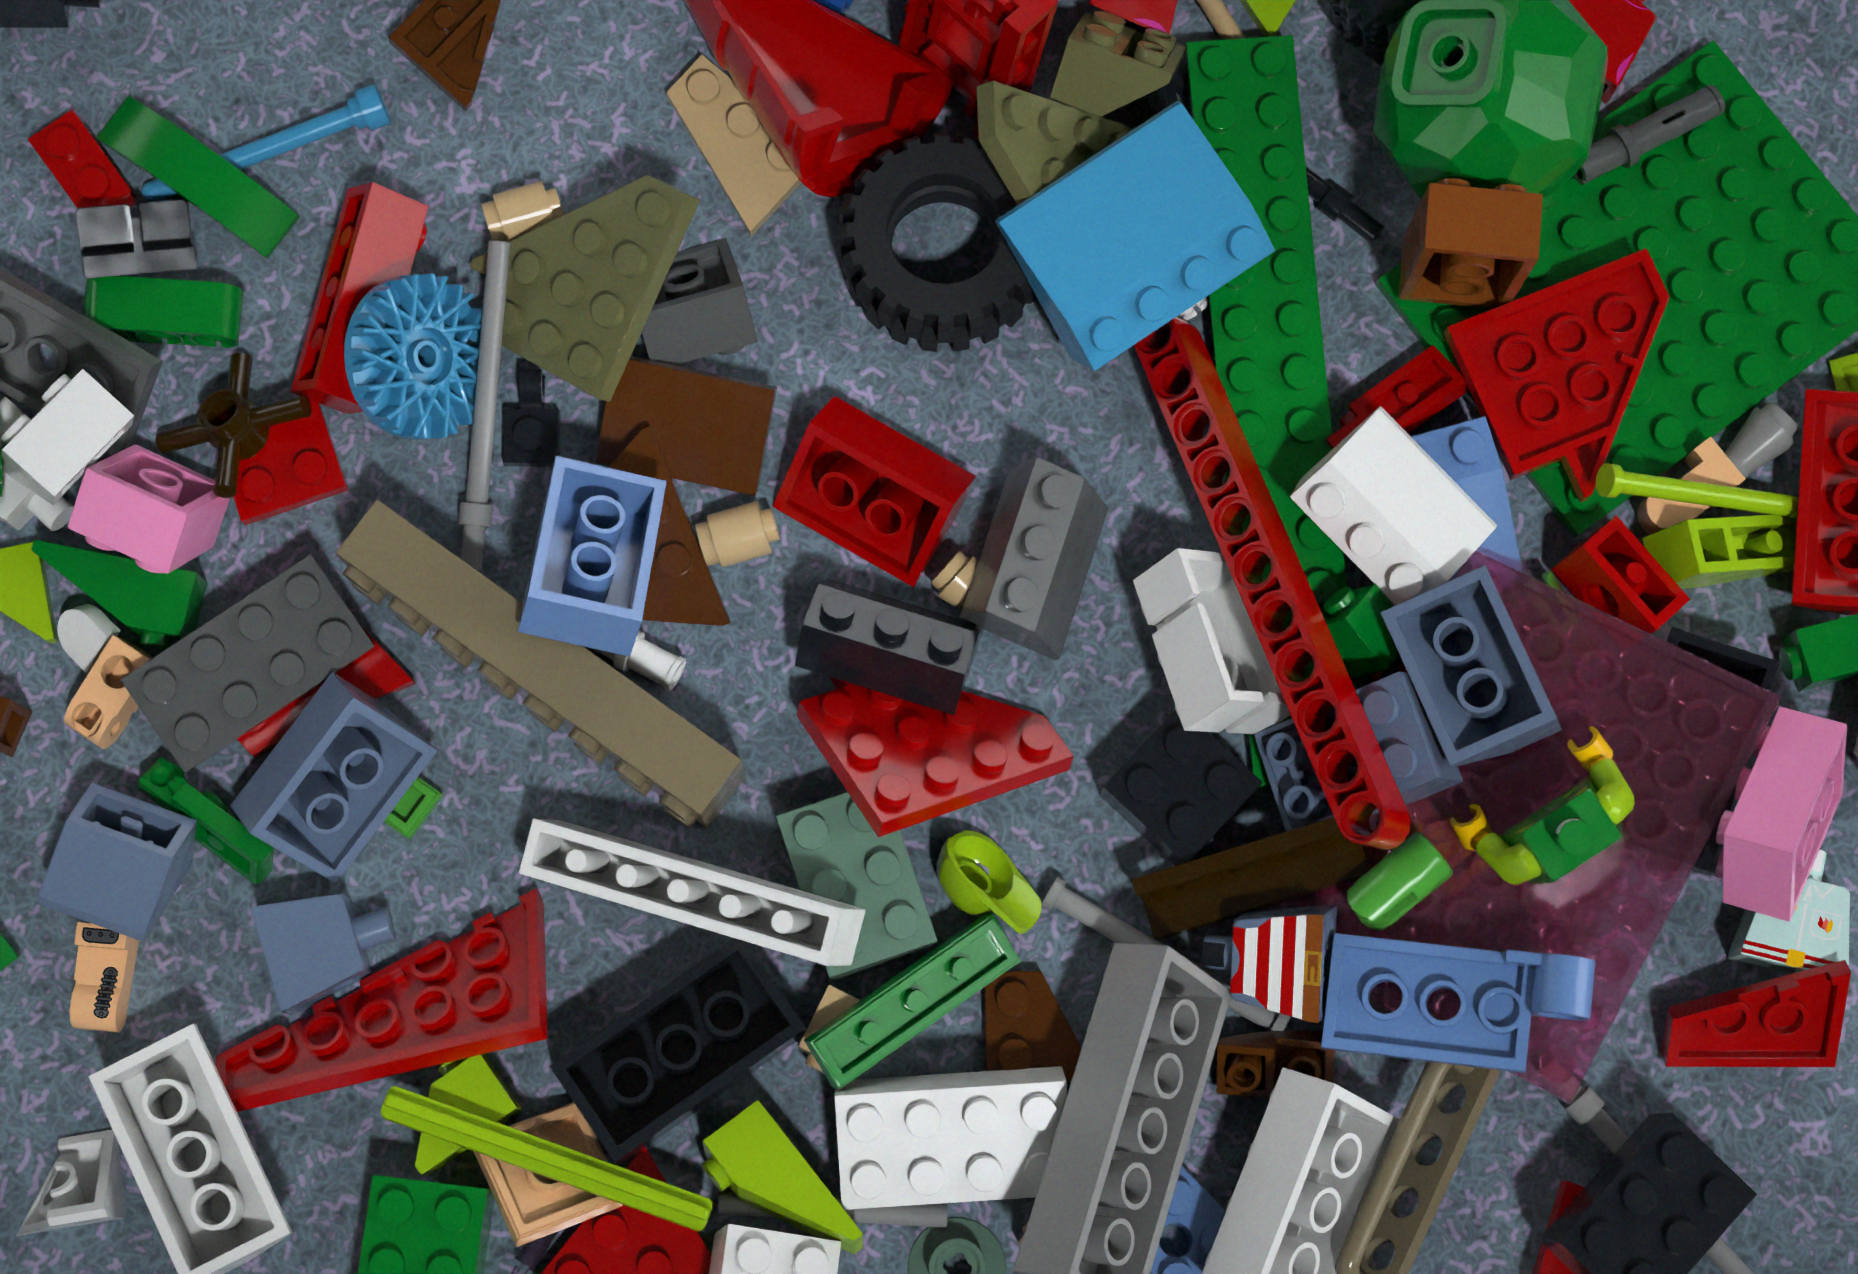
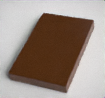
(704, 422)

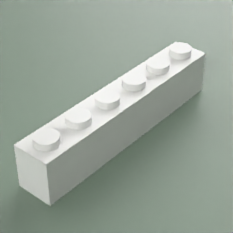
(693, 892)

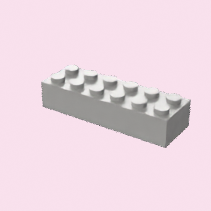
(1126, 1116)

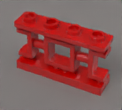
(979, 41)

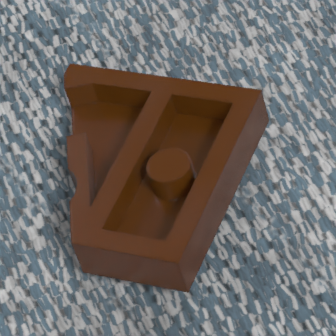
(449, 43)

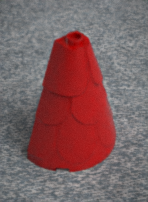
(822, 85)

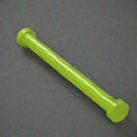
(1612, 481)

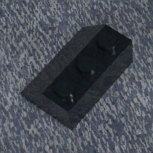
(887, 645)

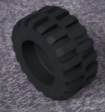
(894, 296)

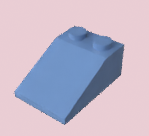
(1472, 461)

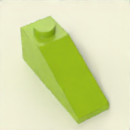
(1724, 549)
(772, 1176)

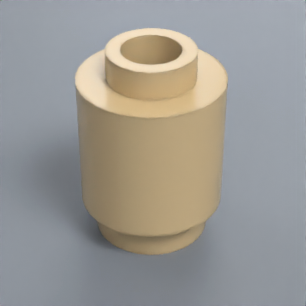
(521, 211)
(737, 534)

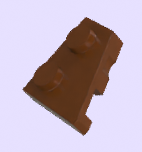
(1027, 1026)

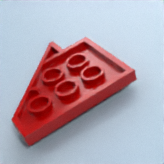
(1562, 366)
(919, 762)

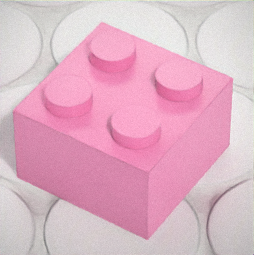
(148, 509)

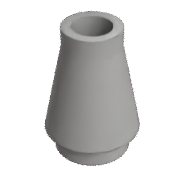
(1762, 438)

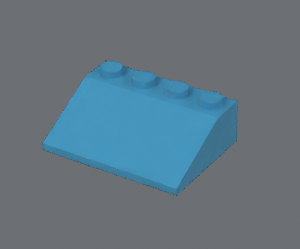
(1134, 237)

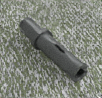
(1626, 144)

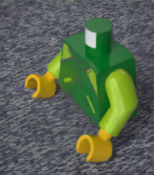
(1561, 831)

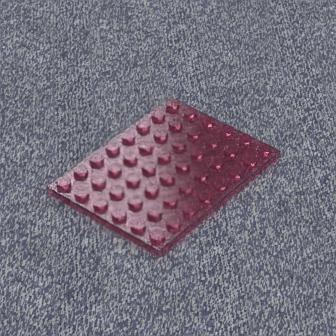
(1681, 744)

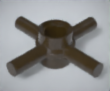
(233, 424)

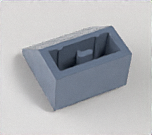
(118, 862)

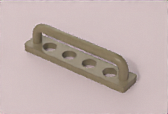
(1403, 1171)

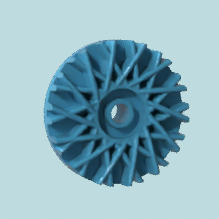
(414, 356)

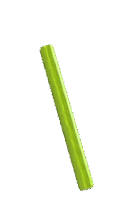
(546, 1158)

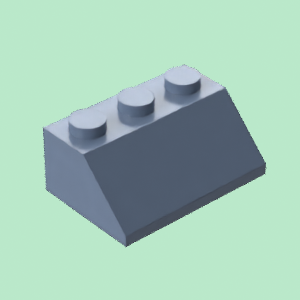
(1471, 669)
(332, 779)

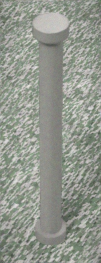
(1121, 932)

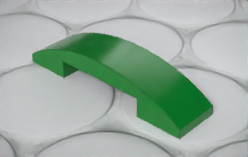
(198, 176)

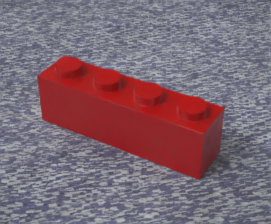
(371, 244)

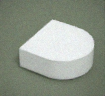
(85, 633)

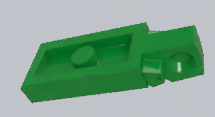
(215, 827)

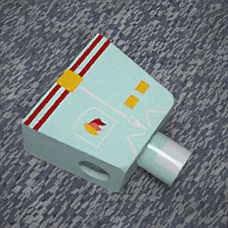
(1812, 937)

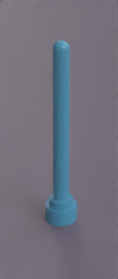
(363, 111)

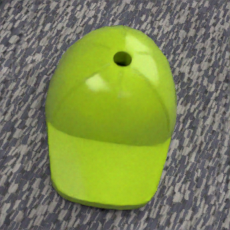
(977, 893)

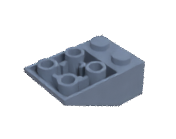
(1403, 736)

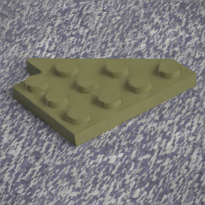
(1037, 138)
(591, 281)

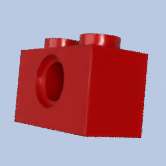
(1621, 578)

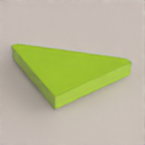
(26, 591)

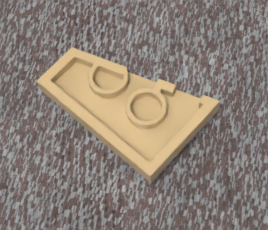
(732, 142)

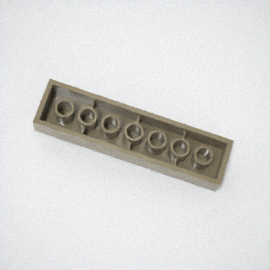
(557, 679)

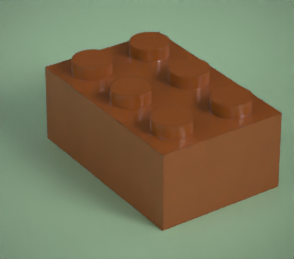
(1470, 244)

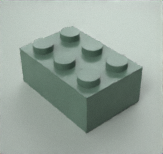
(845, 861)

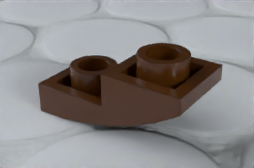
(1253, 1061)

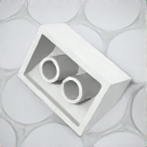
(1392, 509)

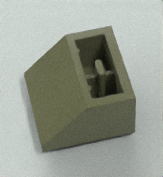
(1113, 64)

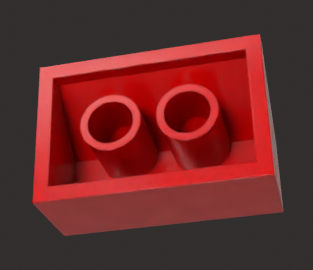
(873, 490)

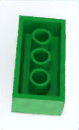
(425, 1228)

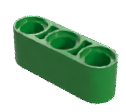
(166, 309)

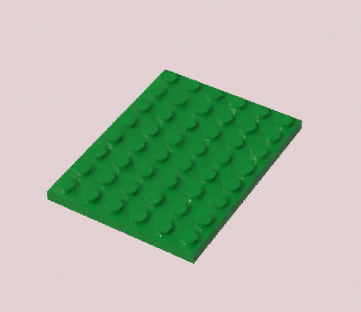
(1745, 246)

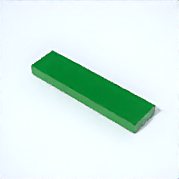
(912, 1001)

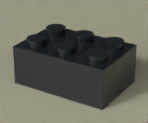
(1650, 1205)

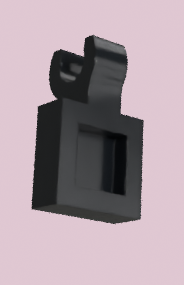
(532, 431)

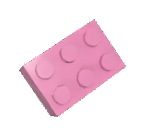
(1781, 813)

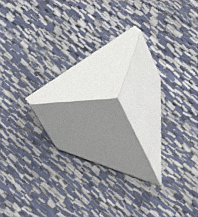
(81, 1185)

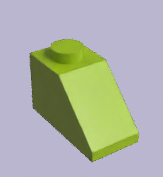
(470, 1086)

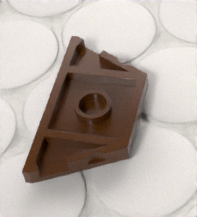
(679, 580)

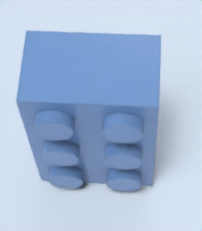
(593, 556)

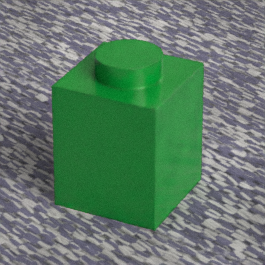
(1360, 629)
(1821, 653)

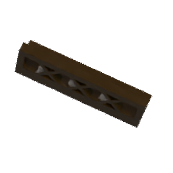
(1249, 878)

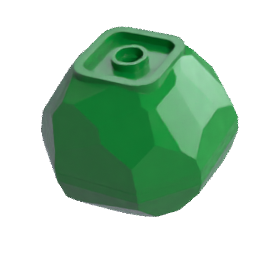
(1490, 93)

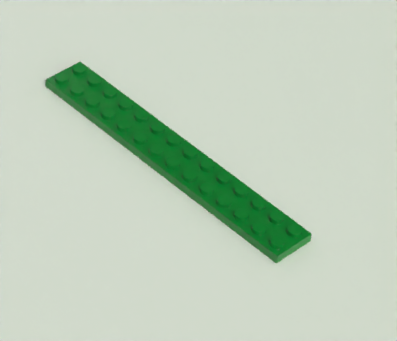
(1269, 316)

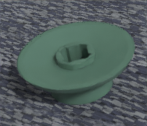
(963, 1236)

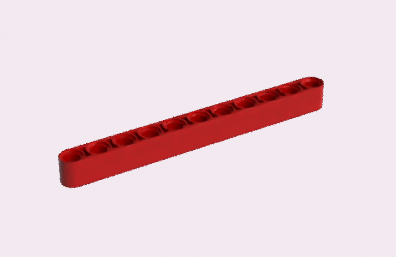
(1283, 590)

